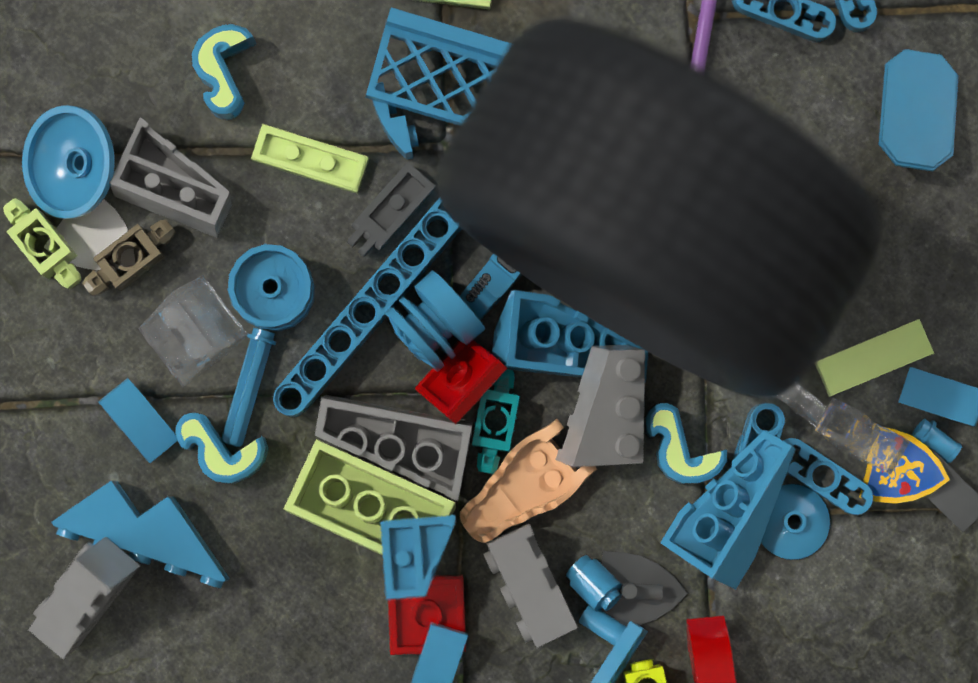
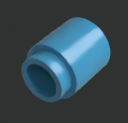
(594, 583)

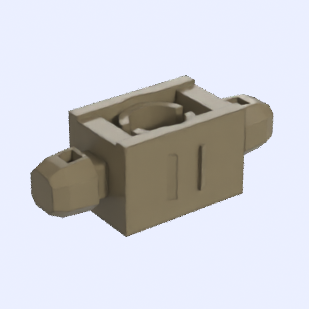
(98, 282)

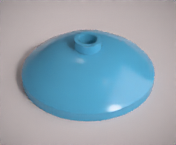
(68, 161)

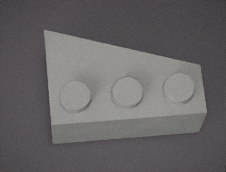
(609, 410)
(530, 586)
(82, 596)

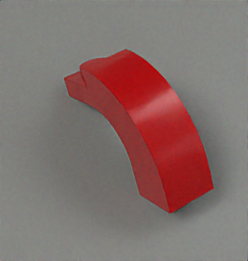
(710, 650)

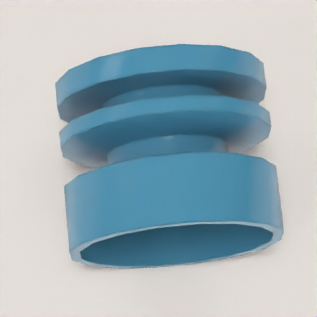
(434, 321)

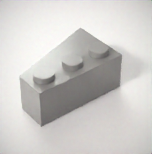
(168, 183)

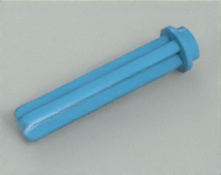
(247, 386)

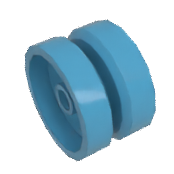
(249, 281)

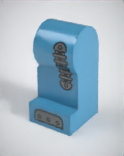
(489, 286)

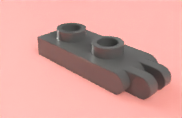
(391, 209)

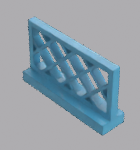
(440, 38)

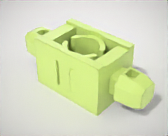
(31, 221)

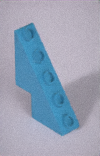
(157, 534)

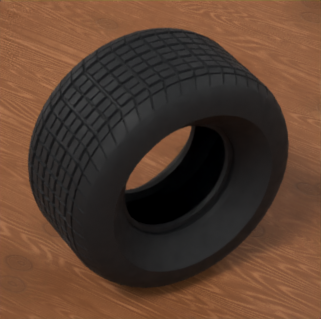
(661, 204)

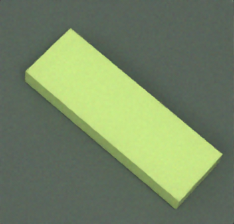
(310, 158)
(874, 357)

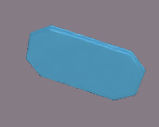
(918, 110)

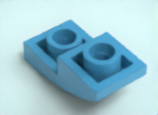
(396, 128)
(940, 396)
(138, 420)
(439, 655)

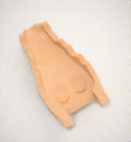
(523, 486)

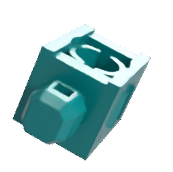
(488, 460)

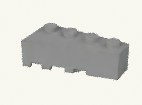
(401, 440)

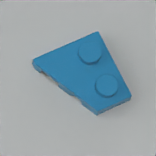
(413, 553)

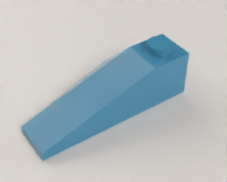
(547, 336)
(729, 520)

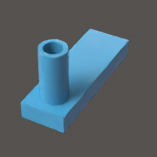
(623, 638)

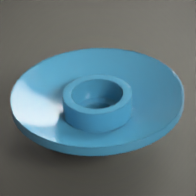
(811, 533)

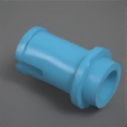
(937, 440)

